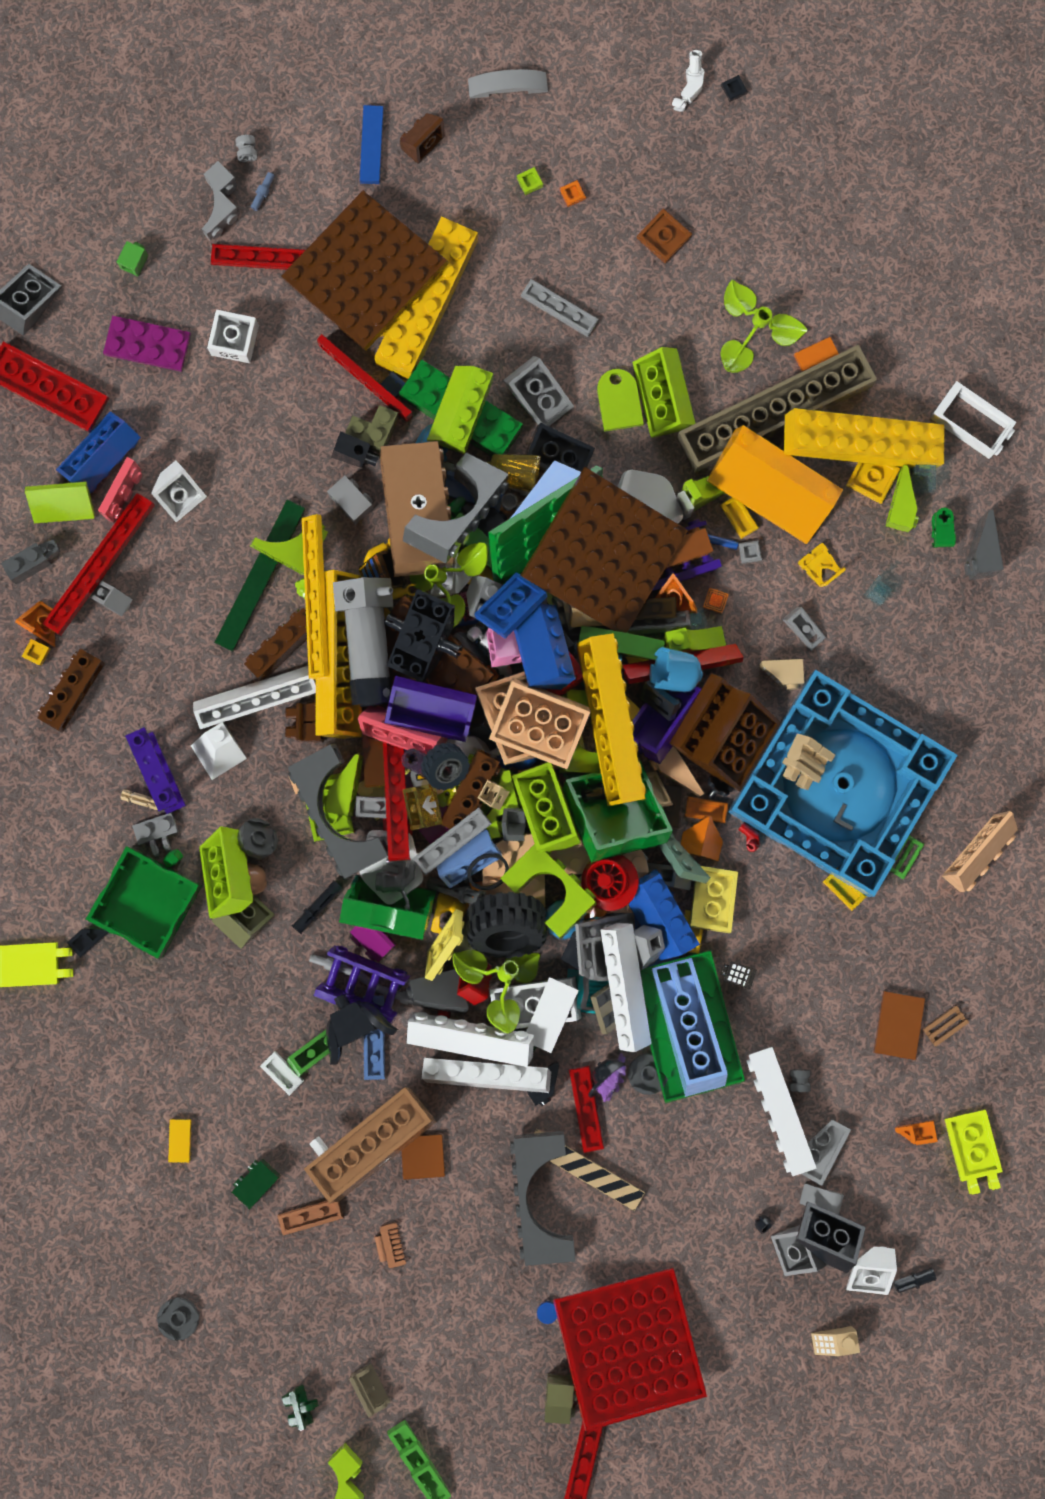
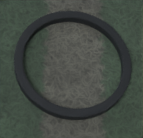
(489, 855)

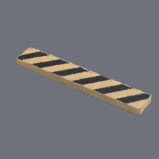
(599, 1177)

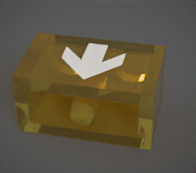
(422, 806)

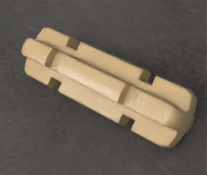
(138, 798)

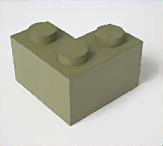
(375, 433)
(559, 1399)

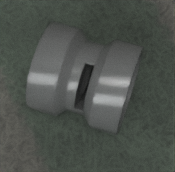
(800, 1080)

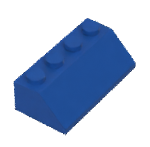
(99, 452)
(544, 649)
(658, 909)

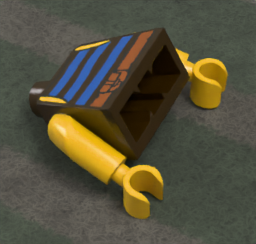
(379, 565)

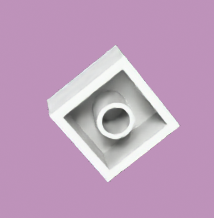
(233, 336)

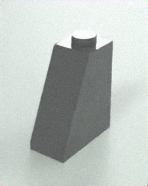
(437, 994)

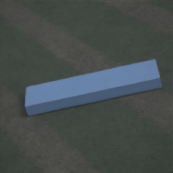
(374, 1051)

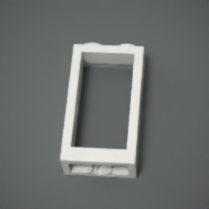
(985, 408)

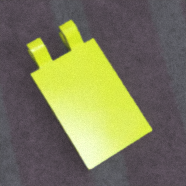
(32, 964)
(974, 1149)

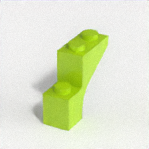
(511, 801)
(346, 1465)

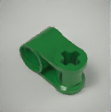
(944, 531)

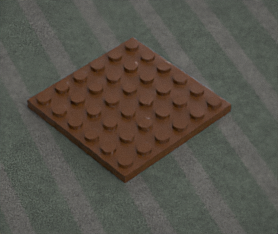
(364, 270)
(604, 552)

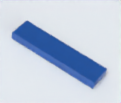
(371, 144)

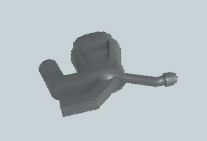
(390, 881)

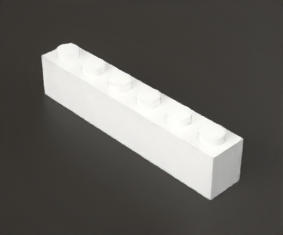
(253, 697)
(626, 987)
(470, 1039)
(486, 1075)
(782, 1111)

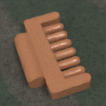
(385, 1247)

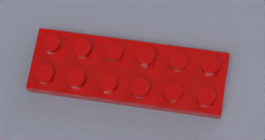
(50, 388)

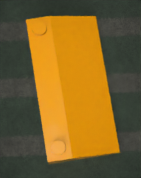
(774, 484)

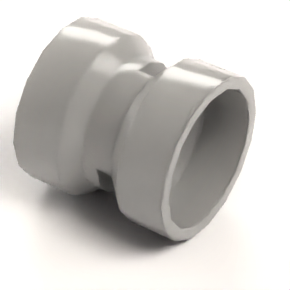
(246, 148)

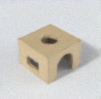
(490, 798)

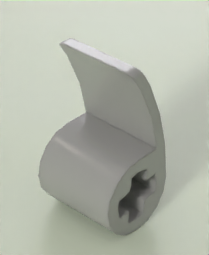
(823, 1198)

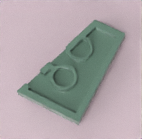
(683, 862)

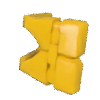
(816, 561)
(444, 904)

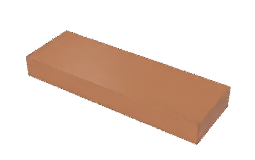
(309, 1216)

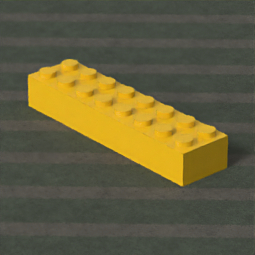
(414, 329)
(863, 438)
(334, 707)
(611, 719)

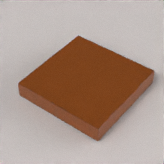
(664, 236)
(424, 1158)

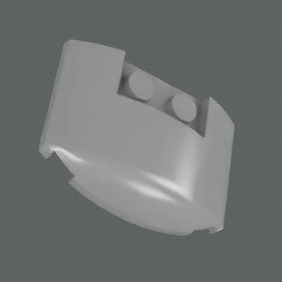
(590, 946)

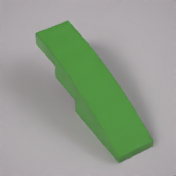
(628, 644)
(418, 1462)

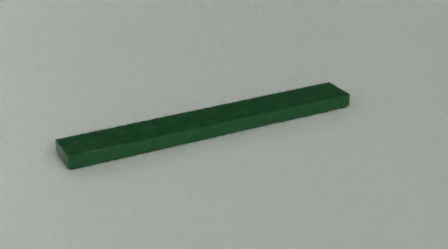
(258, 579)

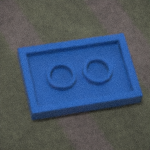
(510, 605)

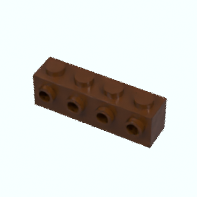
(278, 647)
(70, 690)
(466, 799)

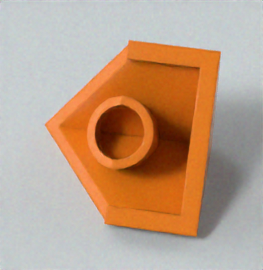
(674, 588)
(33, 620)
(703, 840)

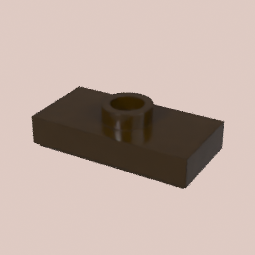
(673, 812)

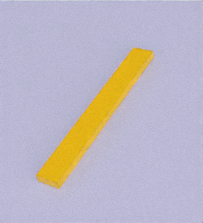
(315, 597)

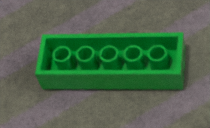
(495, 428)

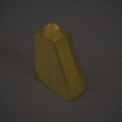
(522, 469)

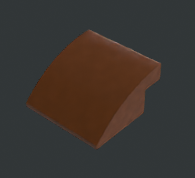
(725, 732)

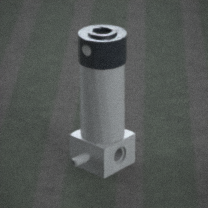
(366, 637)

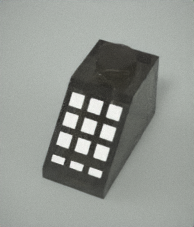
(738, 974)

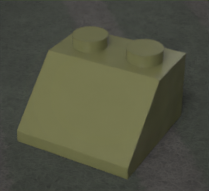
(246, 924)

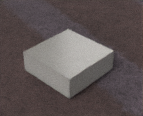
(750, 552)

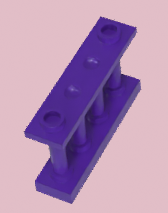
(689, 569)
(155, 771)
(328, 991)

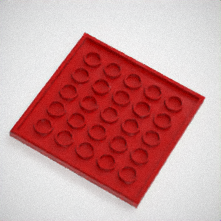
(629, 1349)

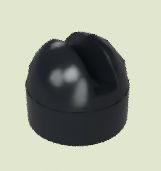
(763, 1224)

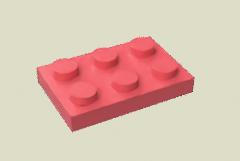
(120, 490)

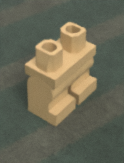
(807, 760)

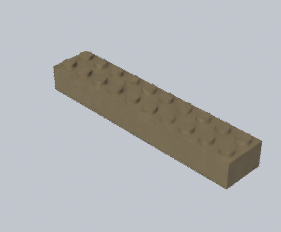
(765, 412)

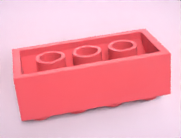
(373, 726)

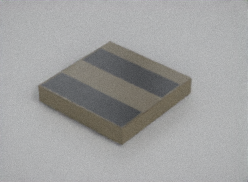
(604, 1009)

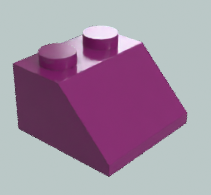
(375, 942)

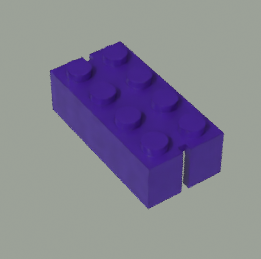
(430, 709)
(654, 732)

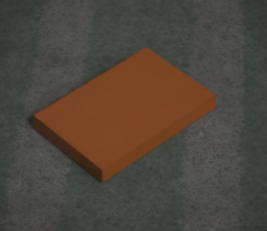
(899, 1025)

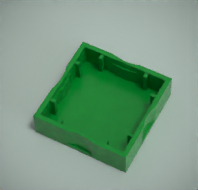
(616, 828)
(144, 902)
(367, 910)

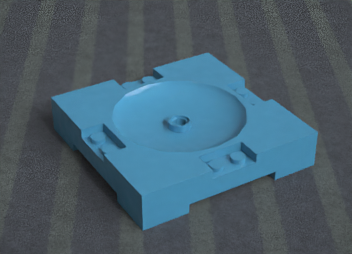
(886, 775)

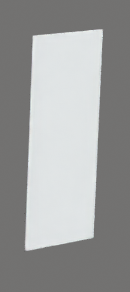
(551, 1014)

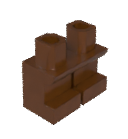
(305, 723)

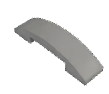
(507, 81)

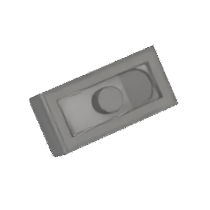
(804, 627)

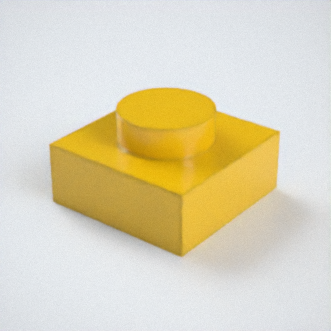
(36, 652)

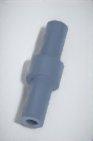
(262, 191)

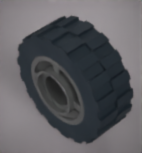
(445, 766)

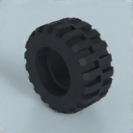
(506, 925)

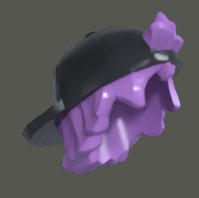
(607, 1076)

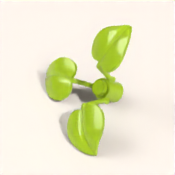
(740, 300)
(472, 560)
(471, 966)

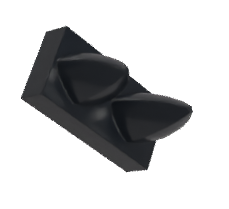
(661, 701)

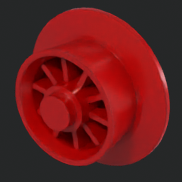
(611, 881)

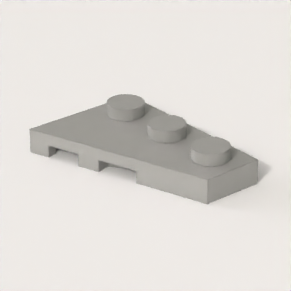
(825, 1149)

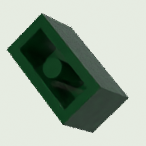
(256, 1183)

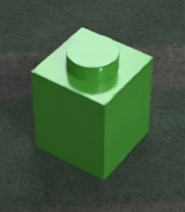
(132, 258)

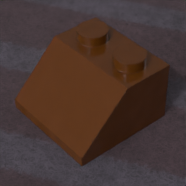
(422, 137)

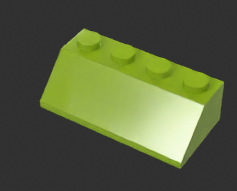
(663, 392)
(461, 408)
(546, 808)
(225, 873)

